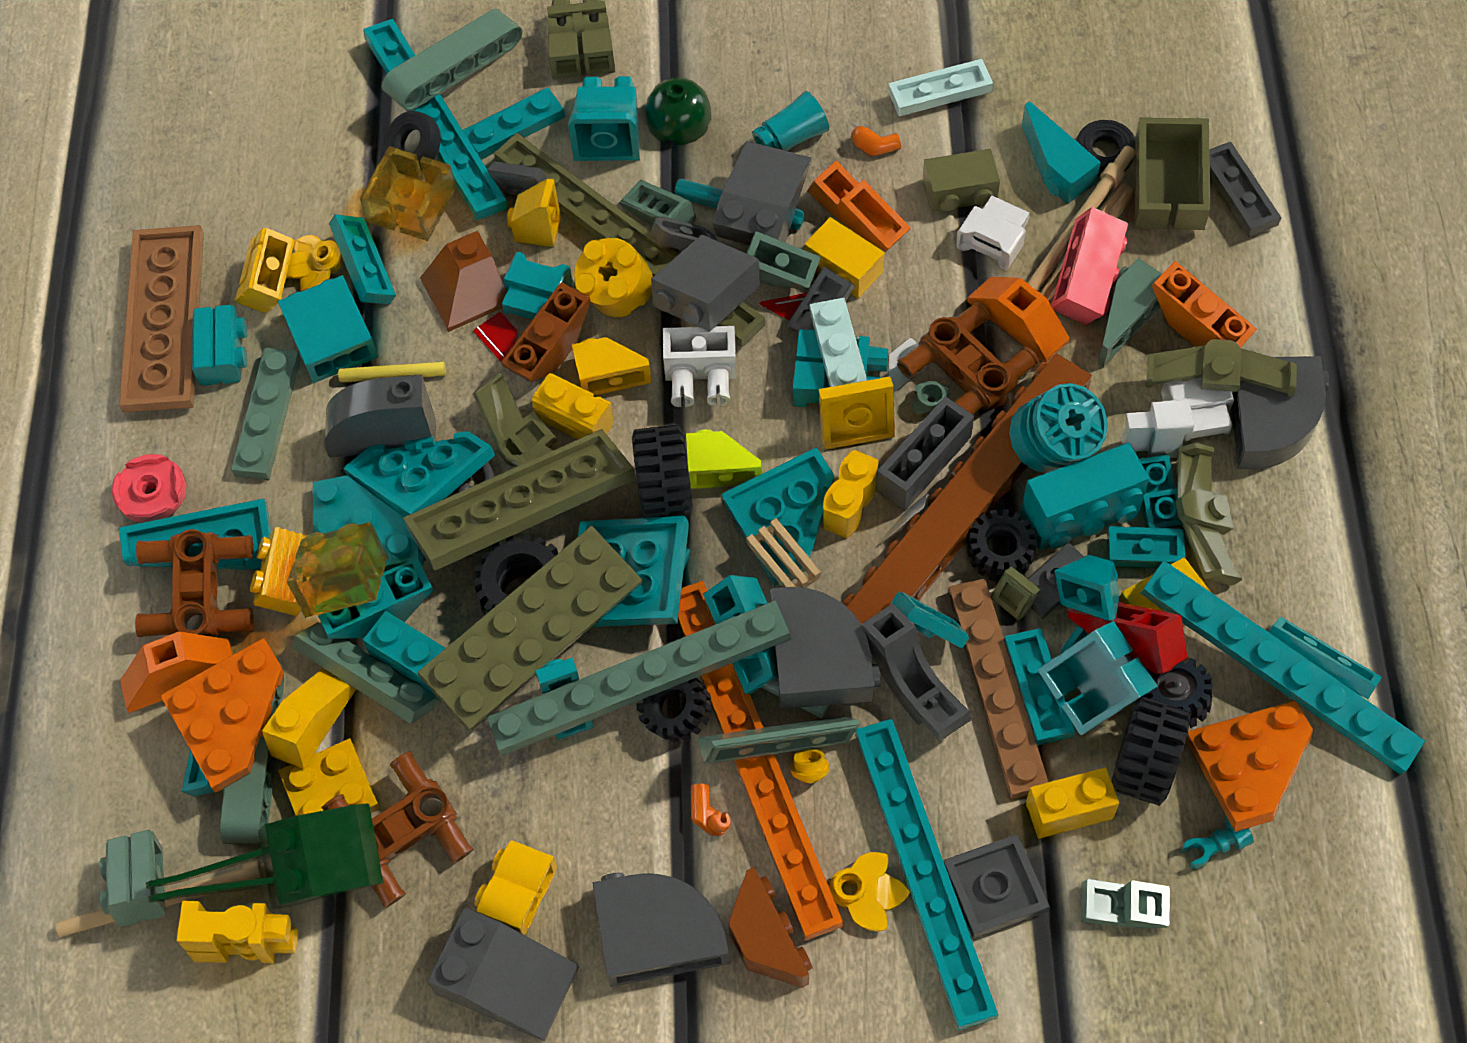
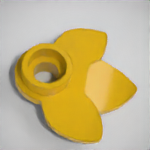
(313, 261)
(874, 893)

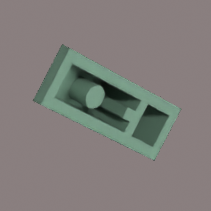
(1130, 307)

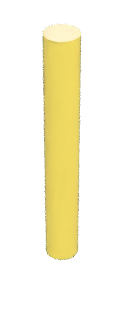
(374, 372)

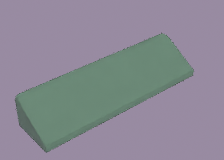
(777, 739)

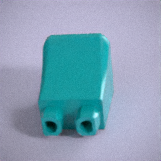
(605, 121)

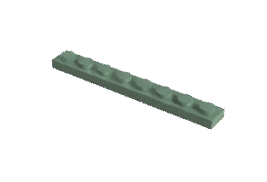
(638, 678)

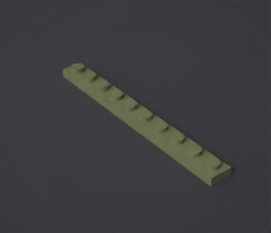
(608, 221)

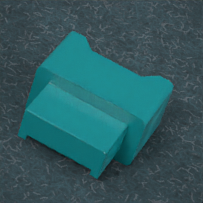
(531, 285)

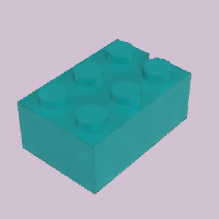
(1085, 496)

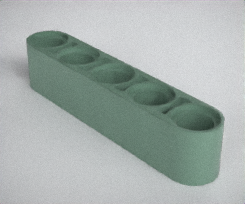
(451, 59)
(249, 799)

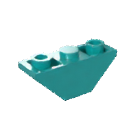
(399, 594)

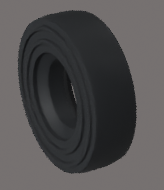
(407, 122)
(1110, 131)

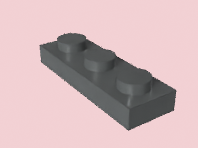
(1241, 190)

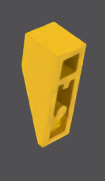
(306, 718)

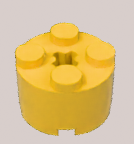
(613, 276)

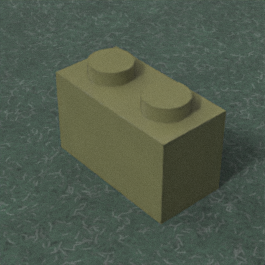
(960, 180)

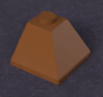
(464, 282)

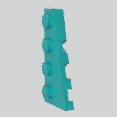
(226, 521)

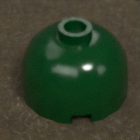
(678, 111)

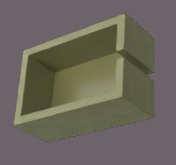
(1172, 173)

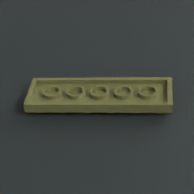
(518, 499)
(529, 628)

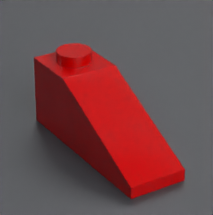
(1152, 634)

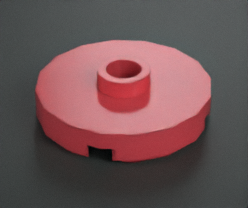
(138, 478)

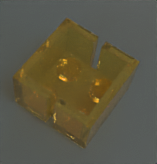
(402, 199)
(337, 569)

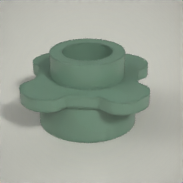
(929, 390)

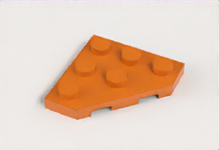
(226, 711)
(1252, 760)

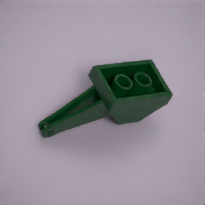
(302, 859)

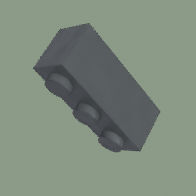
(924, 453)

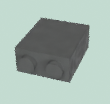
(705, 282)

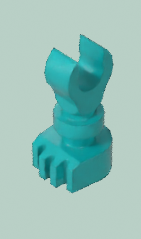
(1219, 841)

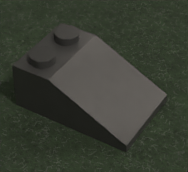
(761, 194)
(502, 974)

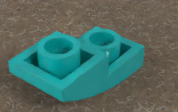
(1160, 496)

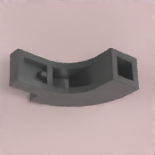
(906, 671)

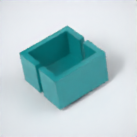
(1102, 673)

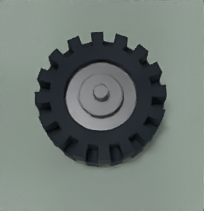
(1185, 688)

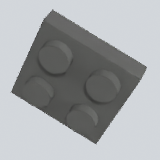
(996, 885)

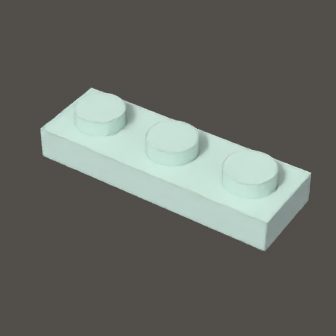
(940, 87)
(837, 342)

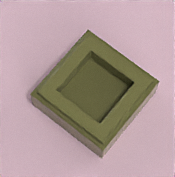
(1015, 593)

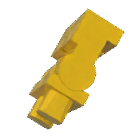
(236, 931)

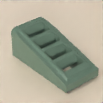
(679, 208)

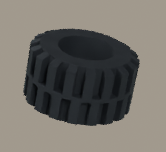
(662, 471)
(507, 563)
(1151, 751)

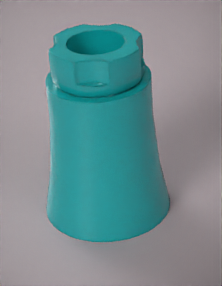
(793, 124)

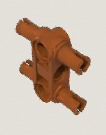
(968, 360)
(195, 584)
(406, 825)

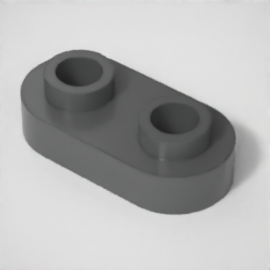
(676, 234)

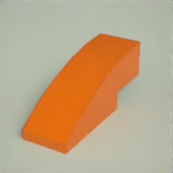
(858, 206)

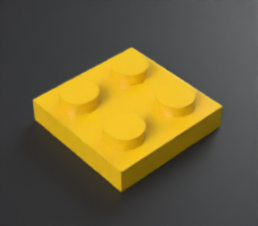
(857, 412)
(327, 776)

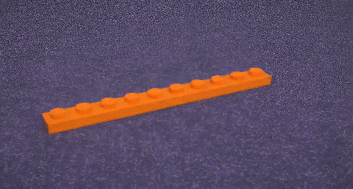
(765, 787)

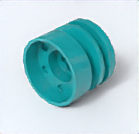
(1041, 431)

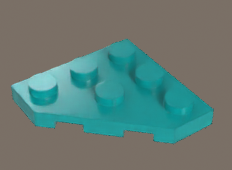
(419, 471)
(789, 493)
(345, 502)

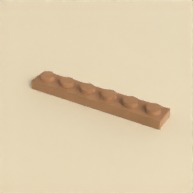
(998, 688)

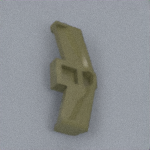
(1221, 368)
(515, 437)
(1204, 514)

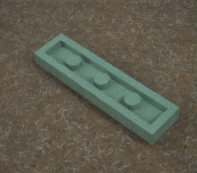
(266, 414)
(365, 673)

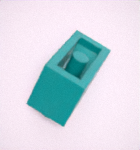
(1089, 587)

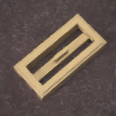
(765, 534)

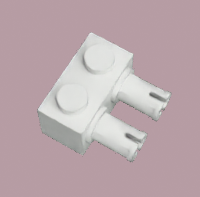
(699, 355)

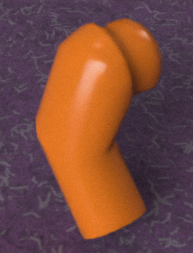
(873, 143)
(706, 816)

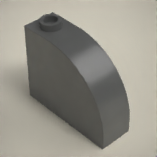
(377, 414)
(1273, 425)
(826, 654)
(656, 928)

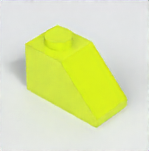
(718, 460)

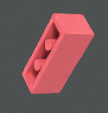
(1090, 266)

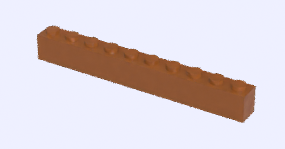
(972, 491)

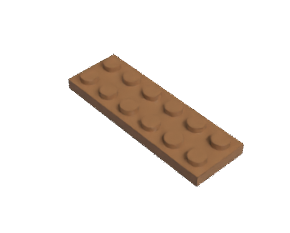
(160, 319)

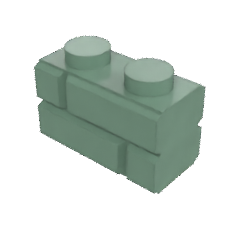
(126, 869)

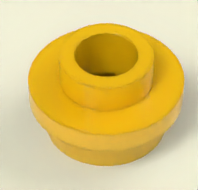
(809, 765)

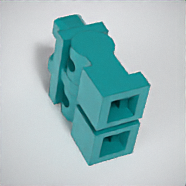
(810, 369)

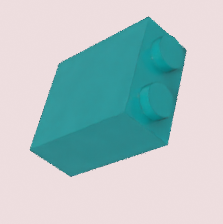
(328, 328)

